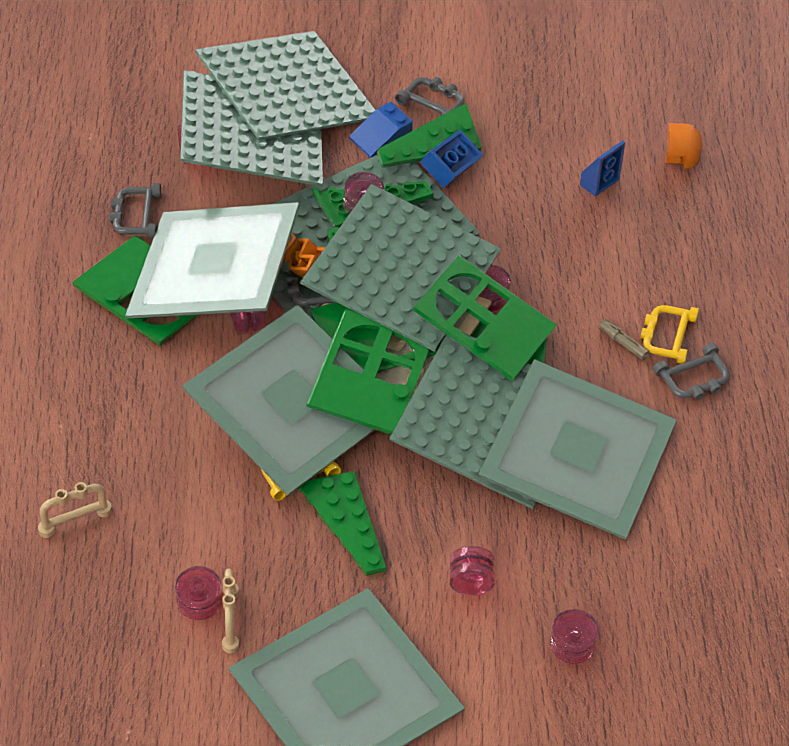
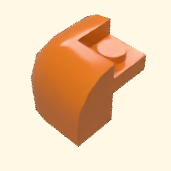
(683, 145)
(302, 256)

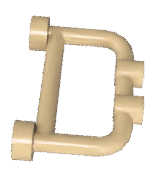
(102, 507)
(230, 592)

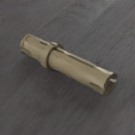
(626, 341)

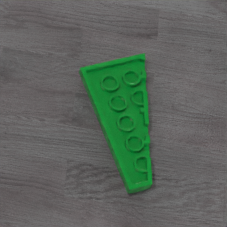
(419, 142)
(332, 199)
(345, 514)

